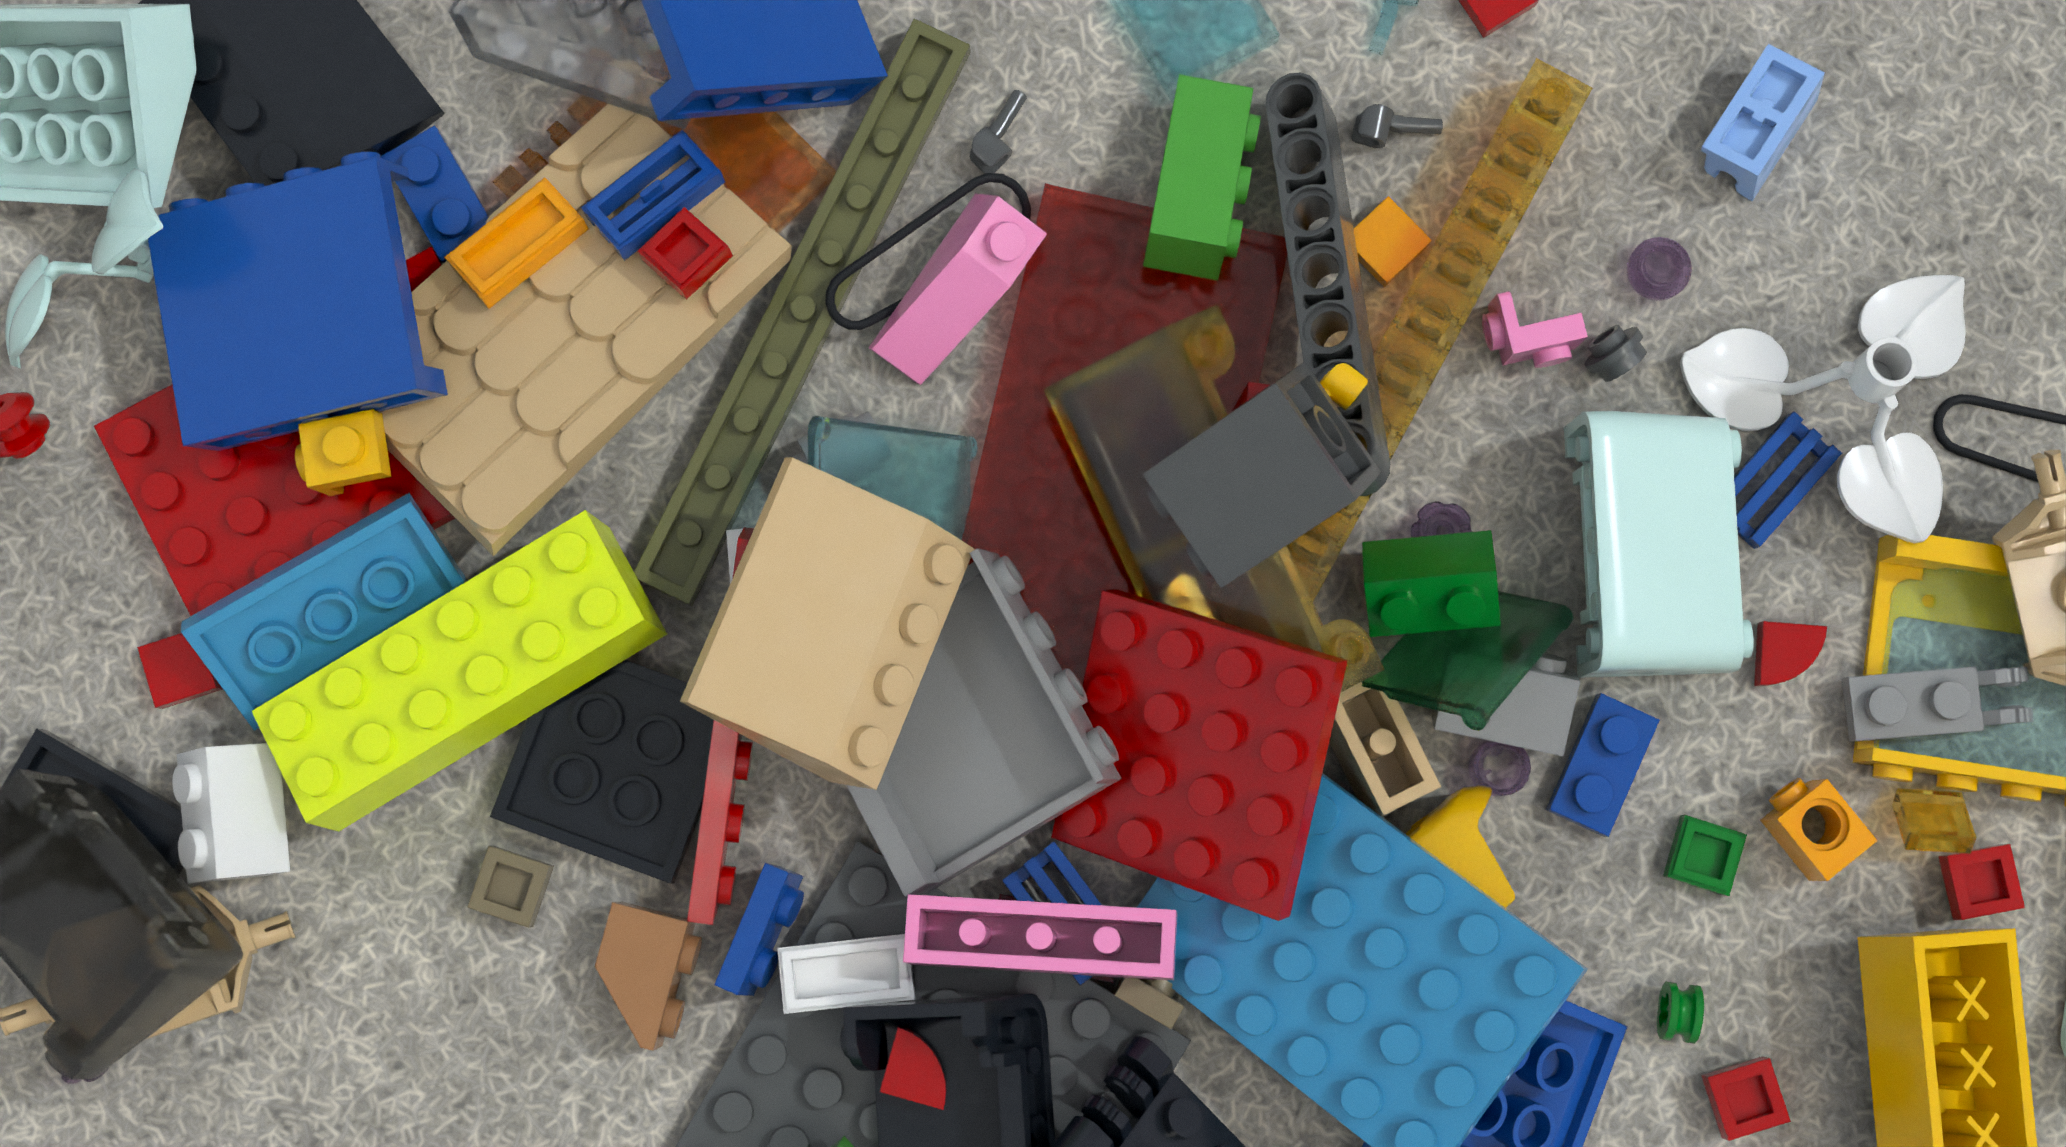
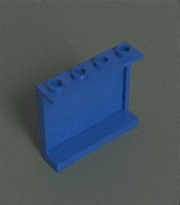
(761, 56)
(289, 304)

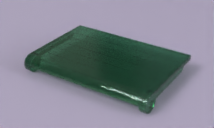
(1474, 667)

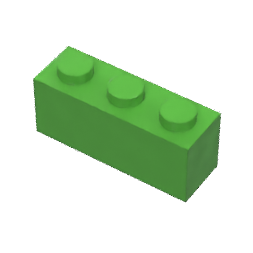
(1202, 178)

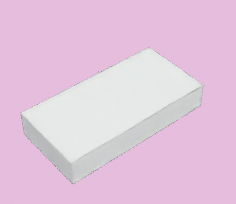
(844, 974)

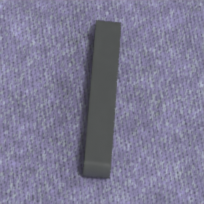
(1324, 251)

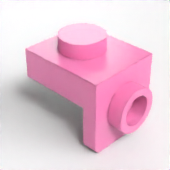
(1544, 341)

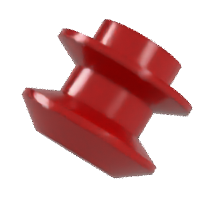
(19, 431)

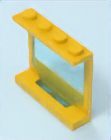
(1949, 609)

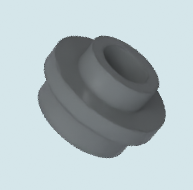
(1615, 352)

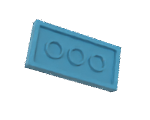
(322, 604)

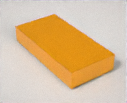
(517, 243)

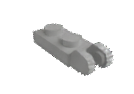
(1927, 702)

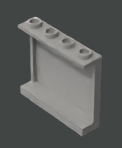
(987, 740)

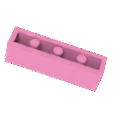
(1040, 937)

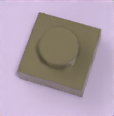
(510, 886)
(1150, 997)

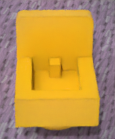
(342, 451)

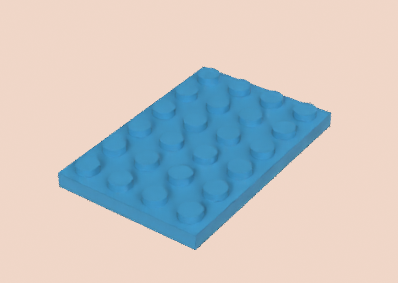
(1387, 987)

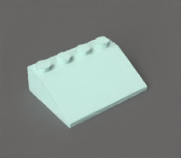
(91, 98)

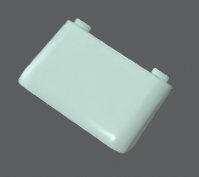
(1659, 544)

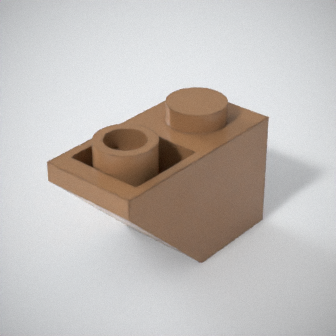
(642, 968)

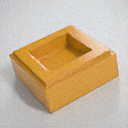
(1388, 241)

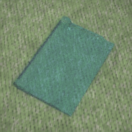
(902, 465)

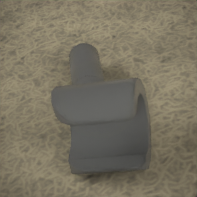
(1377, 120)
(988, 149)

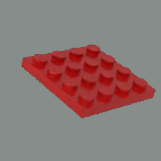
(1213, 747)

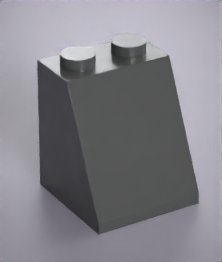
(1261, 476)

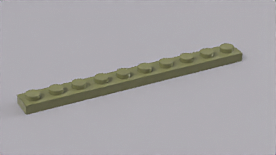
(797, 316)

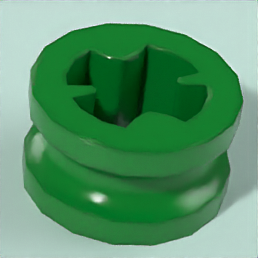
(1680, 1012)

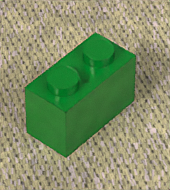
(1431, 583)

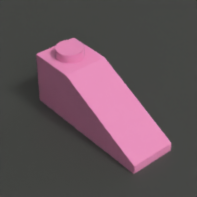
(958, 285)

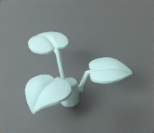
(125, 233)

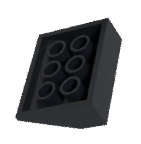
(301, 83)

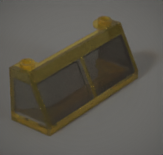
(1135, 413)

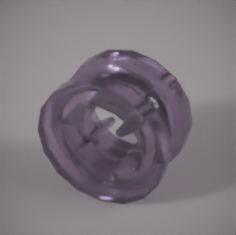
(1504, 786)

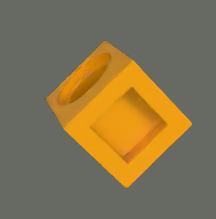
(1844, 831)

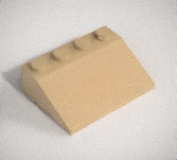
(828, 625)

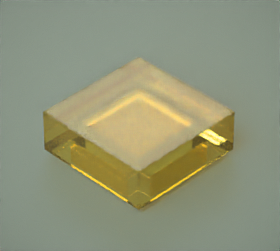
(1933, 820)

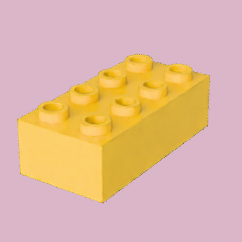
(1947, 1039)

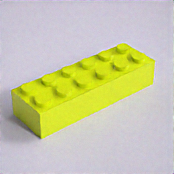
(458, 673)

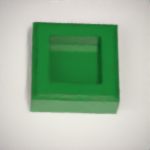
(1704, 855)

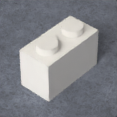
(231, 813)

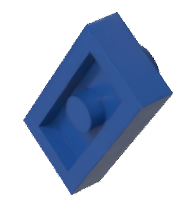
(438, 191)
(1602, 765)
(751, 953)

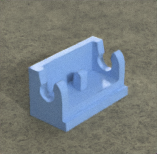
(1762, 119)

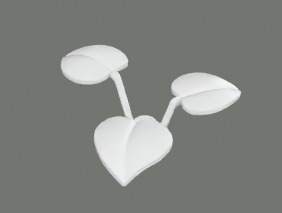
(1910, 333)

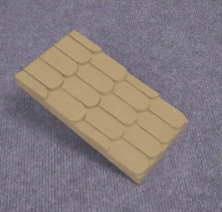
(569, 348)

